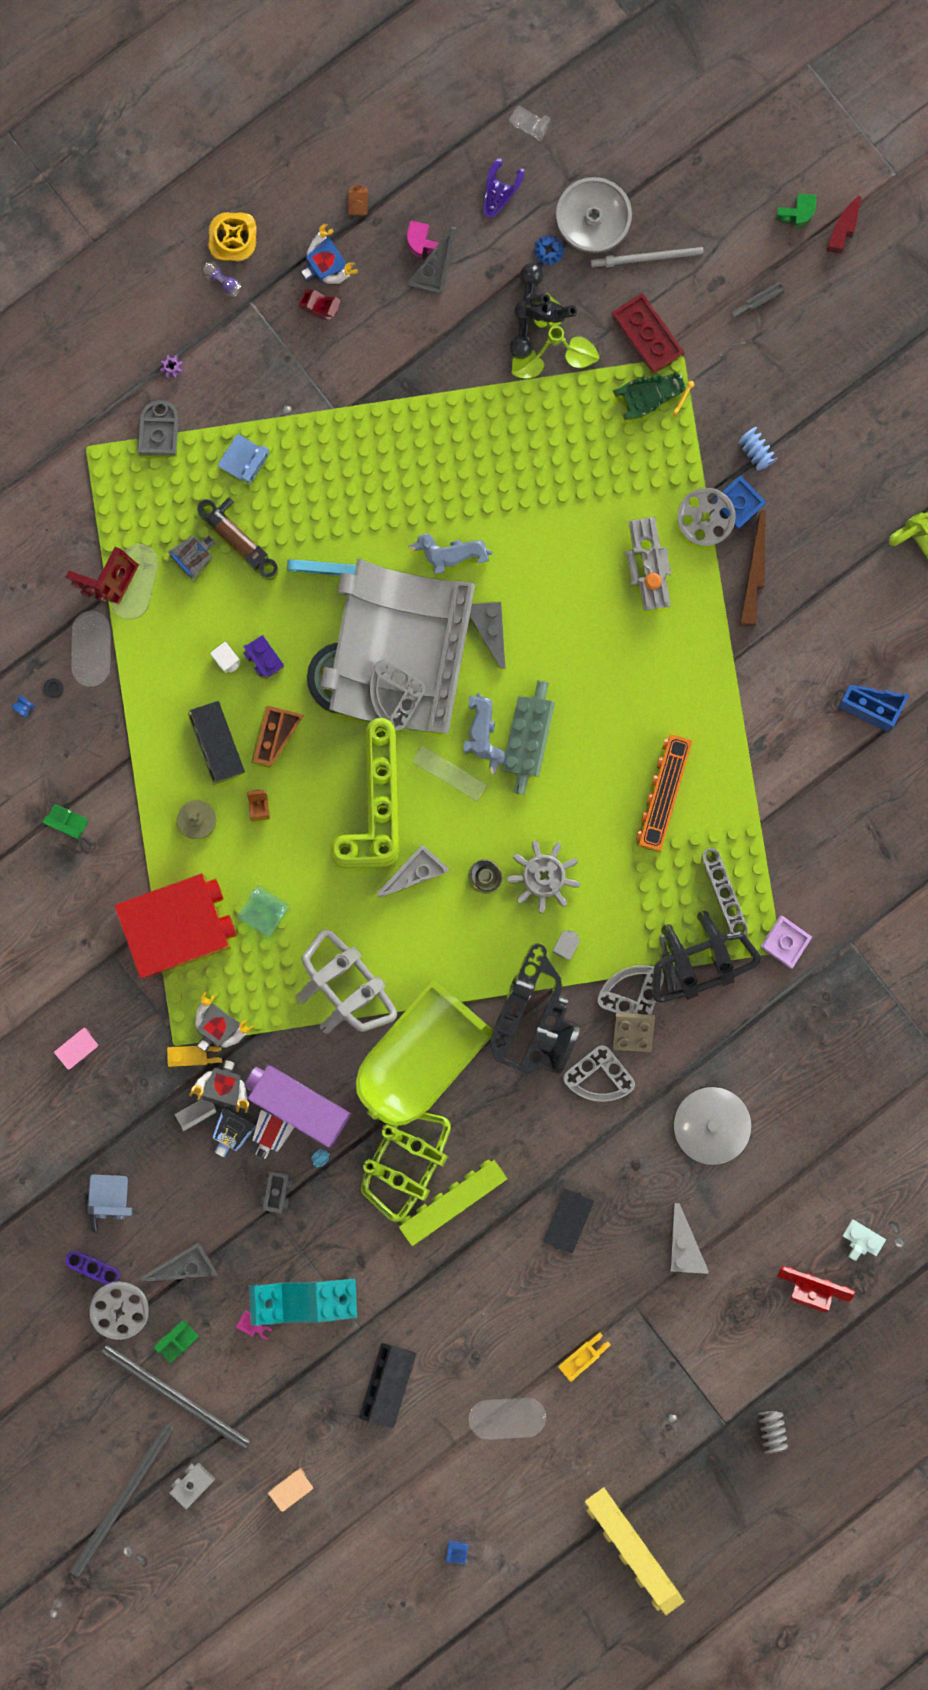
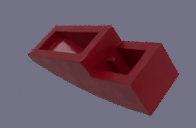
(844, 227)

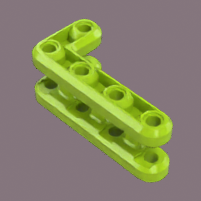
(381, 795)

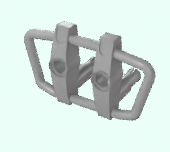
(335, 969)

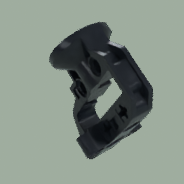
(552, 1042)

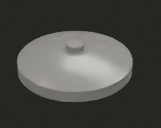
(593, 215)
(712, 1126)

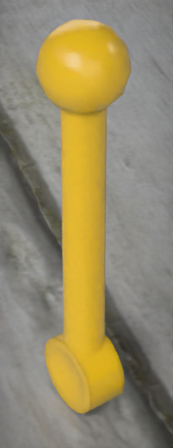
(690, 384)

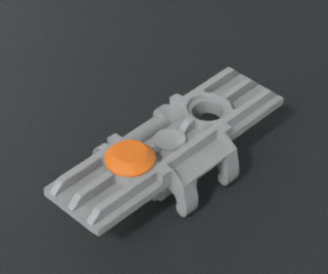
(655, 561)

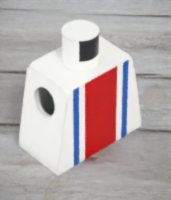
(270, 1133)

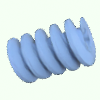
(756, 449)

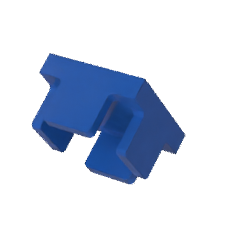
(745, 502)

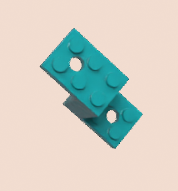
(303, 1302)

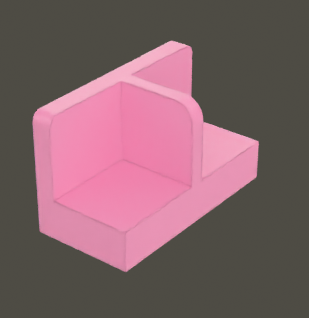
(76, 1048)

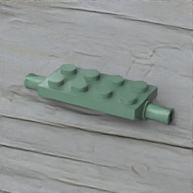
(528, 736)

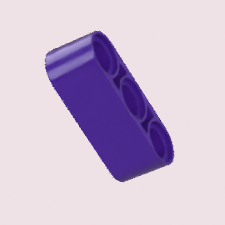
(82, 1267)

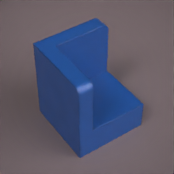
(457, 1552)

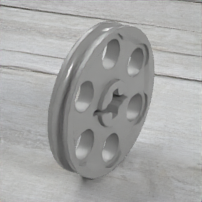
(715, 517)
(113, 1304)

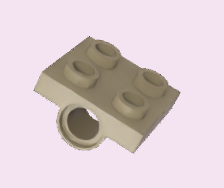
(633, 1032)

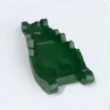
(647, 394)

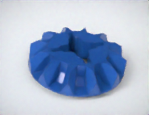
(552, 257)

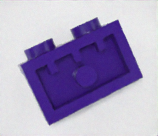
(263, 656)

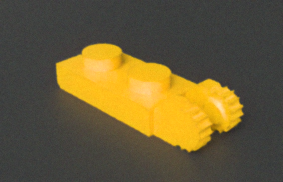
(190, 1056)
(582, 1358)

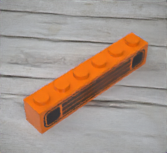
(665, 793)

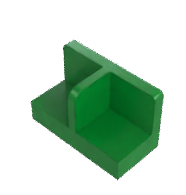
(66, 821)
(176, 1341)

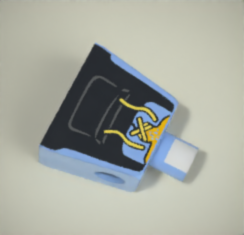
(231, 1132)

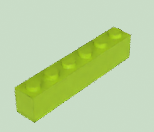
(453, 1202)

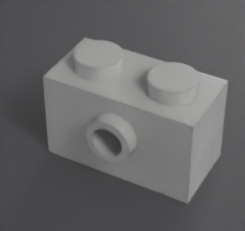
(192, 1485)

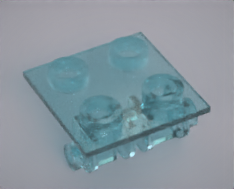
(263, 911)

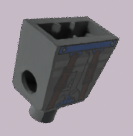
(193, 556)

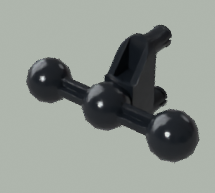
(535, 308)

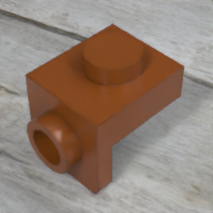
(358, 200)
(258, 805)

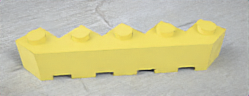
(634, 1552)

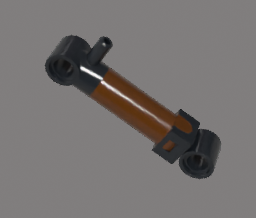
(236, 538)

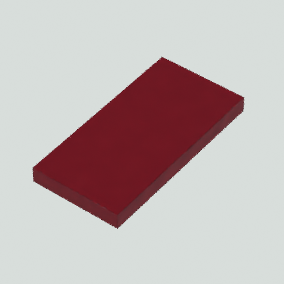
(647, 333)

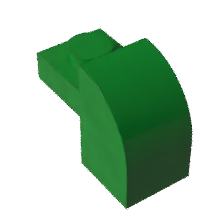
(801, 214)

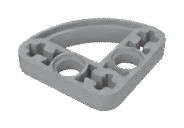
(407, 694)
(634, 1005)
(604, 1064)

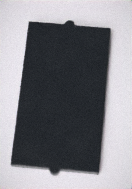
(568, 1221)

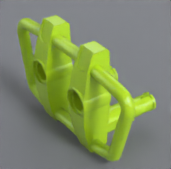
(915, 527)
(388, 1175)

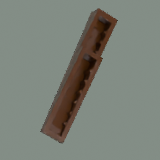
(756, 575)

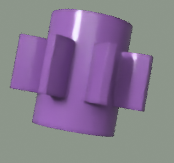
(166, 368)

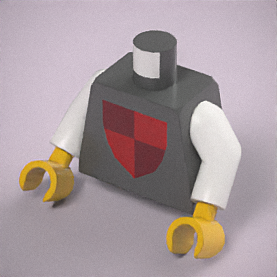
(217, 1026)
(222, 1088)

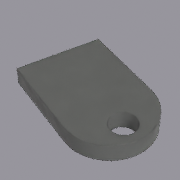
(158, 431)

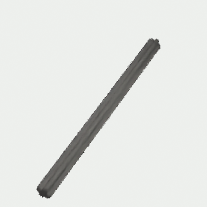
(175, 1397)
(121, 1500)

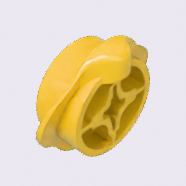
(244, 223)

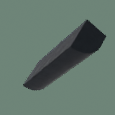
(216, 742)
(387, 1385)

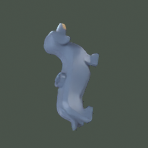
(450, 555)
(480, 733)

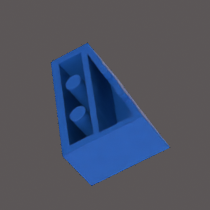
(873, 706)

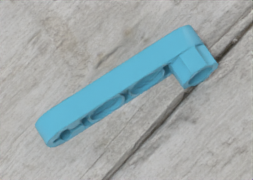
(319, 567)

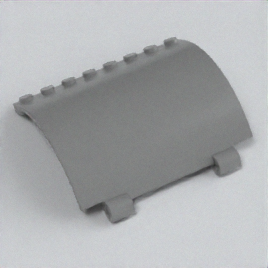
(412, 625)

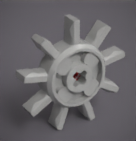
(543, 864)

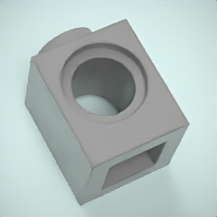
(566, 944)

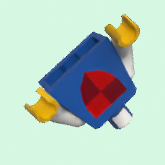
(326, 260)

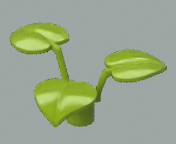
(579, 353)

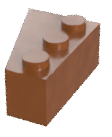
(273, 734)

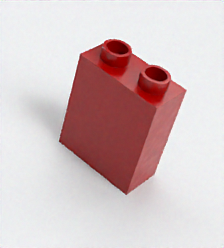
(175, 925)

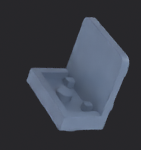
(108, 1196)

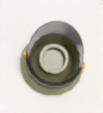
(485, 876)

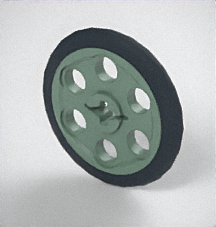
(322, 658)

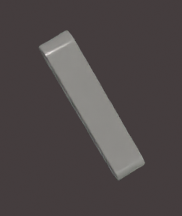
(724, 883)

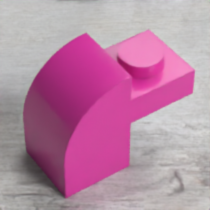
(418, 241)

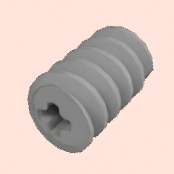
(774, 1431)

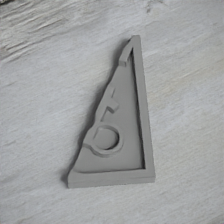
(418, 868)
(685, 1251)

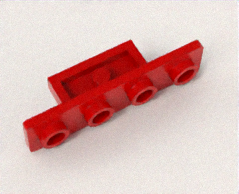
(814, 1291)

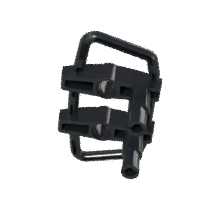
(719, 957)

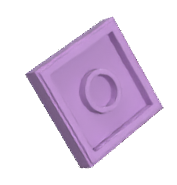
(786, 942)

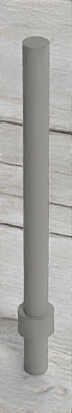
(610, 261)

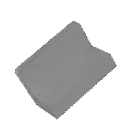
(195, 1114)

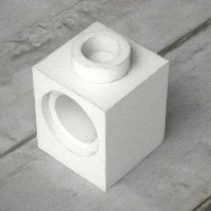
(225, 658)

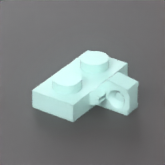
(862, 1240)

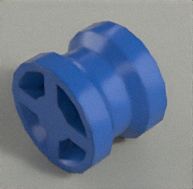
(22, 706)

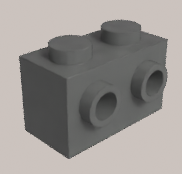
(276, 1191)

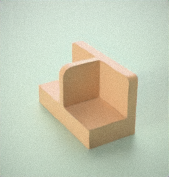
(290, 1489)

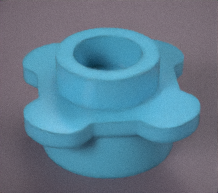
(320, 1158)

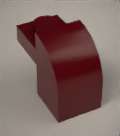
(319, 305)

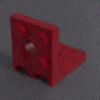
(110, 584)

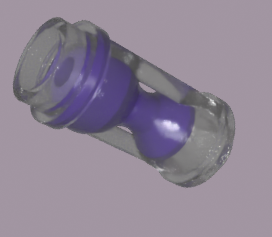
(228, 284)

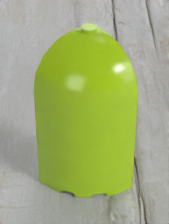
(420, 1056)

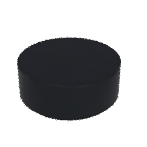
(53, 688)

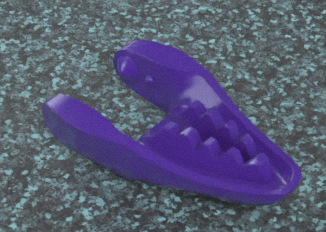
(498, 193)

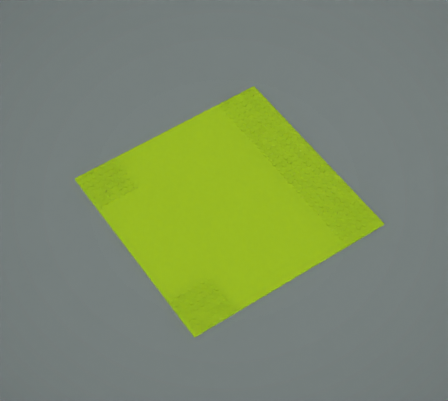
(549, 488)

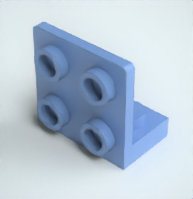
(243, 459)

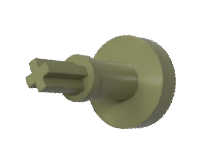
(196, 819)

